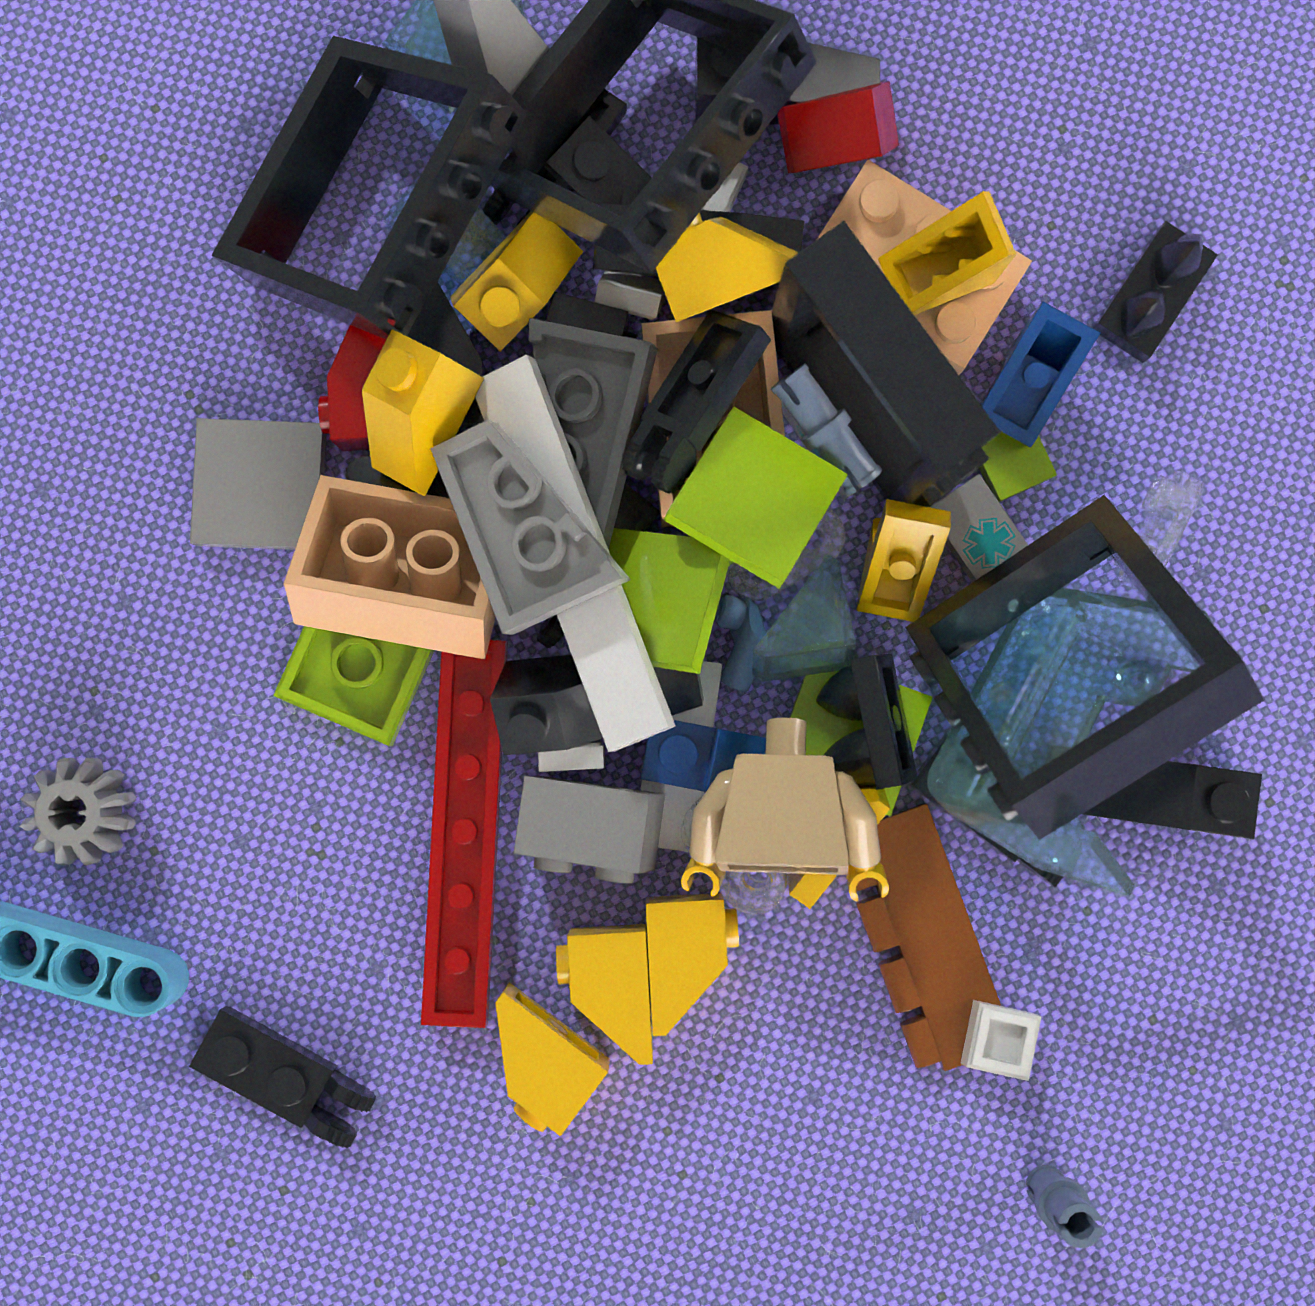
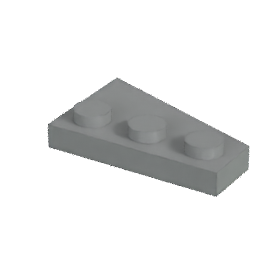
(520, 531)

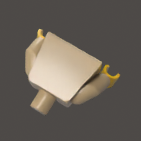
(785, 817)

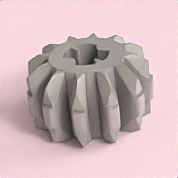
(55, 807)

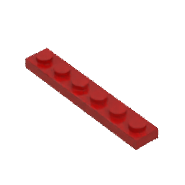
(463, 843)

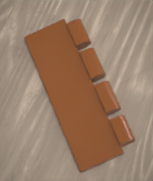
(938, 949)

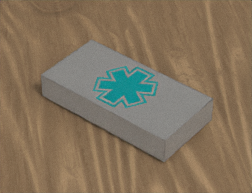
(980, 528)

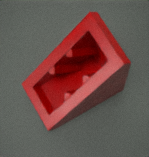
(839, 128)

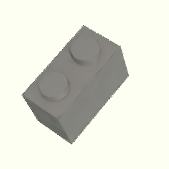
(589, 826)

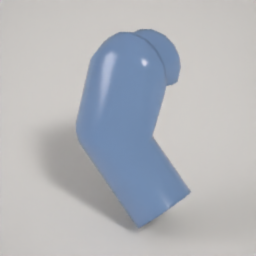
(747, 630)

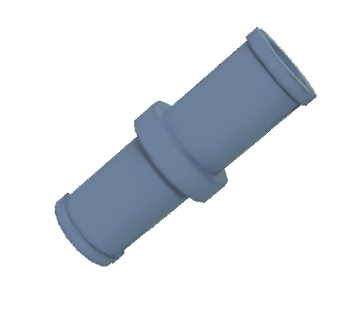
(826, 428)
(1064, 1206)

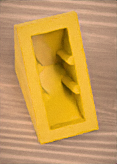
(950, 256)

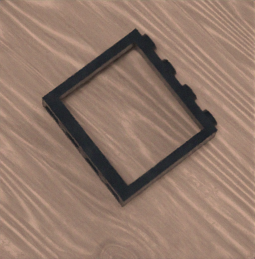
(585, 63)
(311, 152)
(879, 367)
(1127, 746)

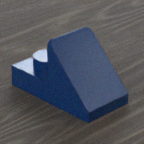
(1037, 372)
(695, 754)

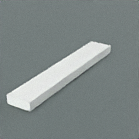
(602, 629)

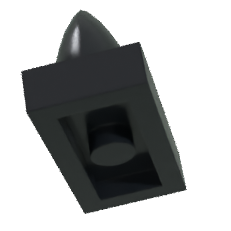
(1155, 291)
(882, 749)

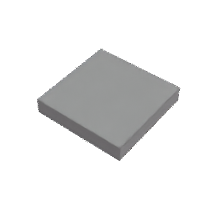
(254, 481)

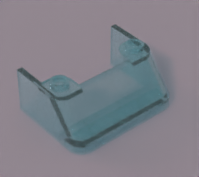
(1044, 698)

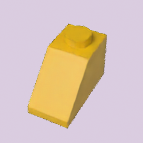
(718, 264)
(516, 279)
(412, 405)
(685, 951)
(611, 983)
(545, 1063)

